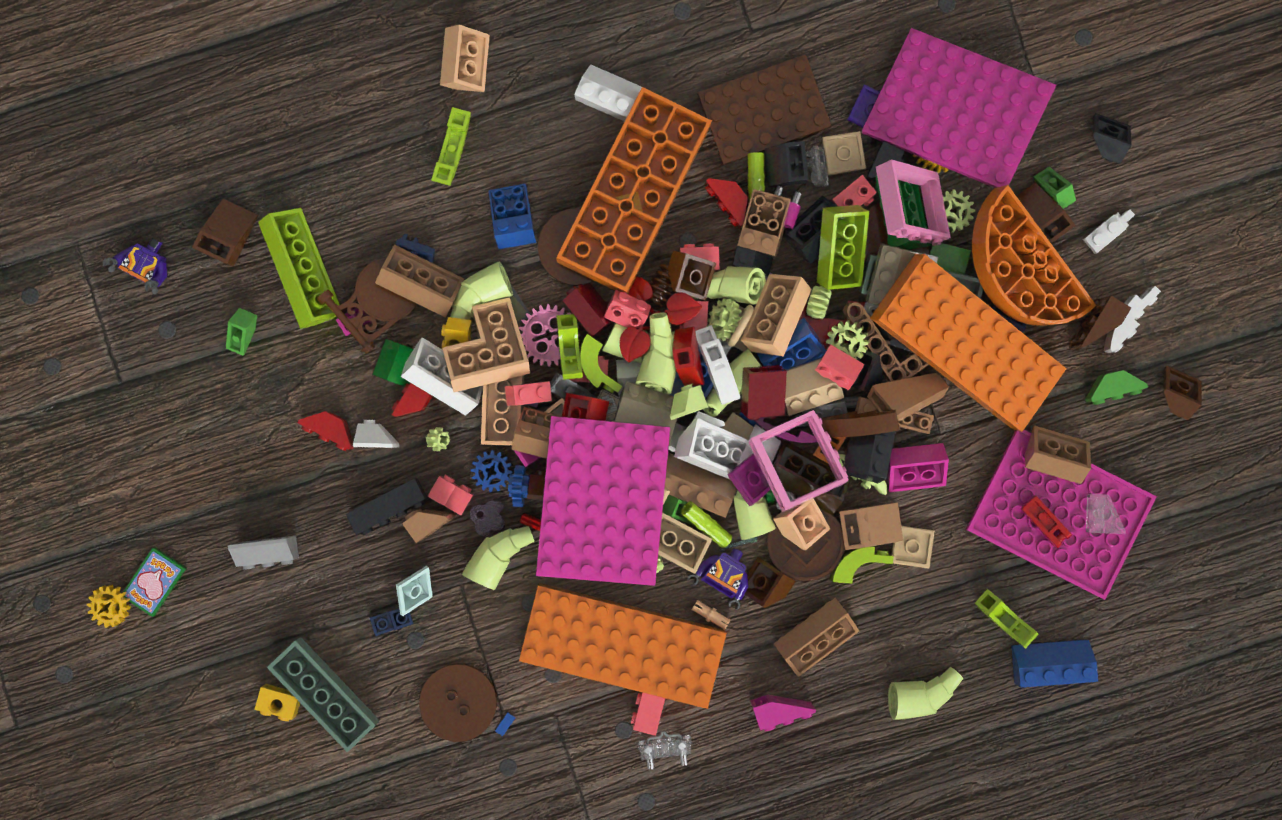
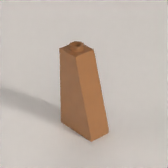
(908, 394)

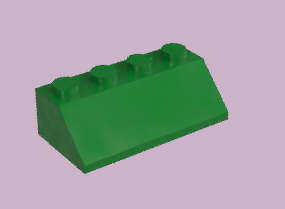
(913, 214)

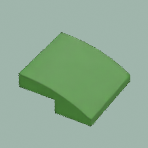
(951, 257)

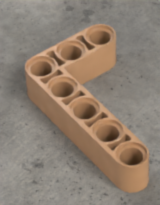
(883, 348)

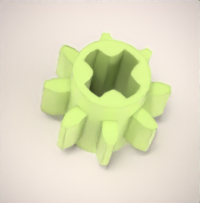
(437, 439)

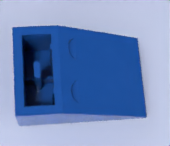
(511, 216)

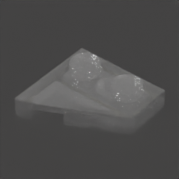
(1102, 515)

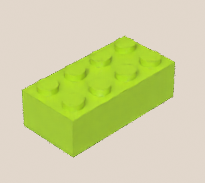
(842, 246)

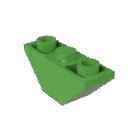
(1114, 386)

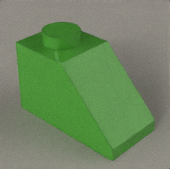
(1056, 187)
(240, 331)
(673, 507)

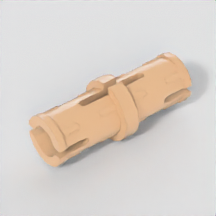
(711, 614)

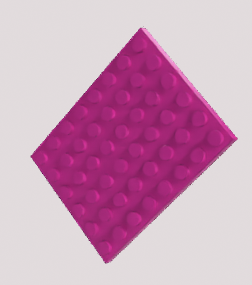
(958, 109)
(603, 501)
(1085, 557)

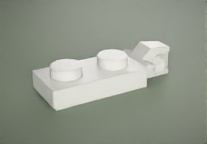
(1108, 231)

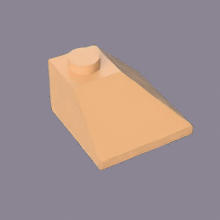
(802, 524)

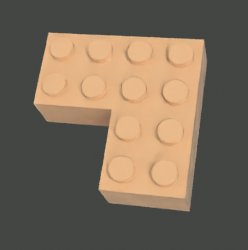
(495, 355)

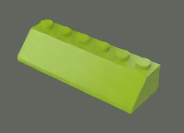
(298, 265)

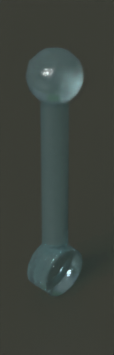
(752, 540)

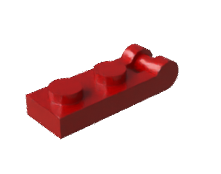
(1045, 521)

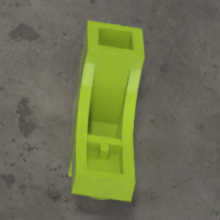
(569, 346)
(589, 362)
(854, 559)
(1006, 619)

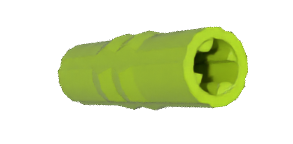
(755, 173)
(706, 524)

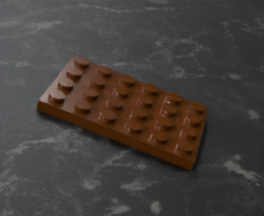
(764, 109)

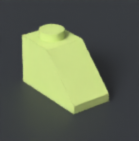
(688, 401)

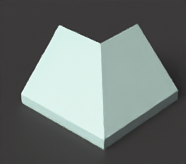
(414, 590)

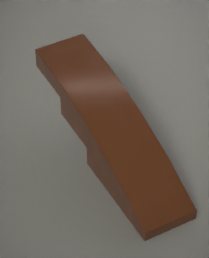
(861, 424)

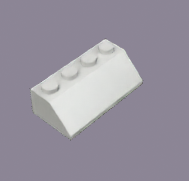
(429, 372)
(710, 447)

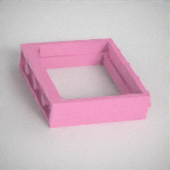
(888, 177)
(770, 474)

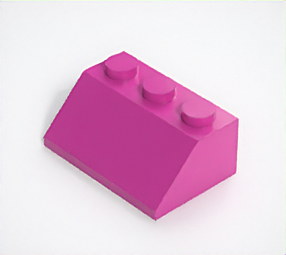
(917, 467)

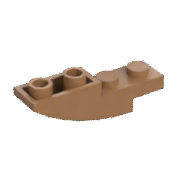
(916, 422)

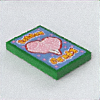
(154, 581)

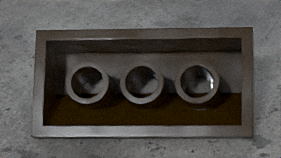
(804, 473)

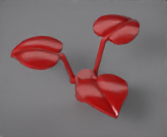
(680, 310)

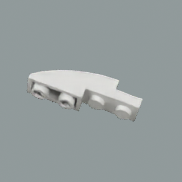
(1128, 328)
(717, 365)

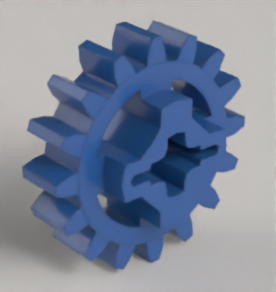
(484, 467)
(518, 485)

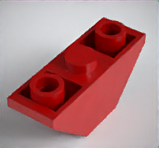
(730, 199)
(687, 357)
(412, 401)
(329, 428)

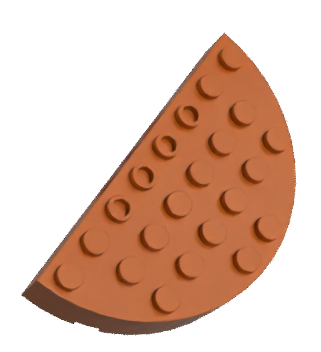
(1021, 265)

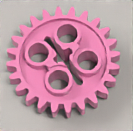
(543, 318)

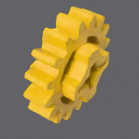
(116, 610)

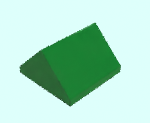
(392, 361)

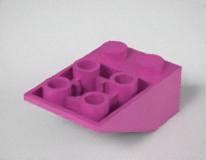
(775, 710)

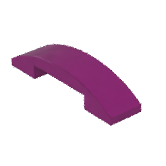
(802, 437)

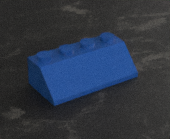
(1054, 663)

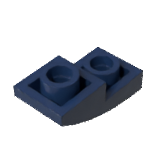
(389, 621)

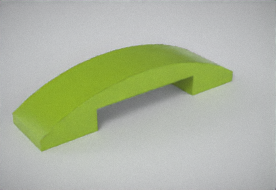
(452, 146)

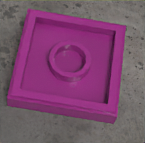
(749, 480)

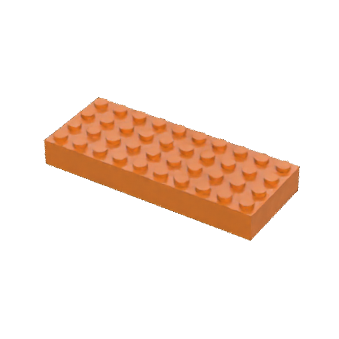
(646, 158)
(968, 342)
(623, 645)

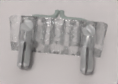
(665, 747)

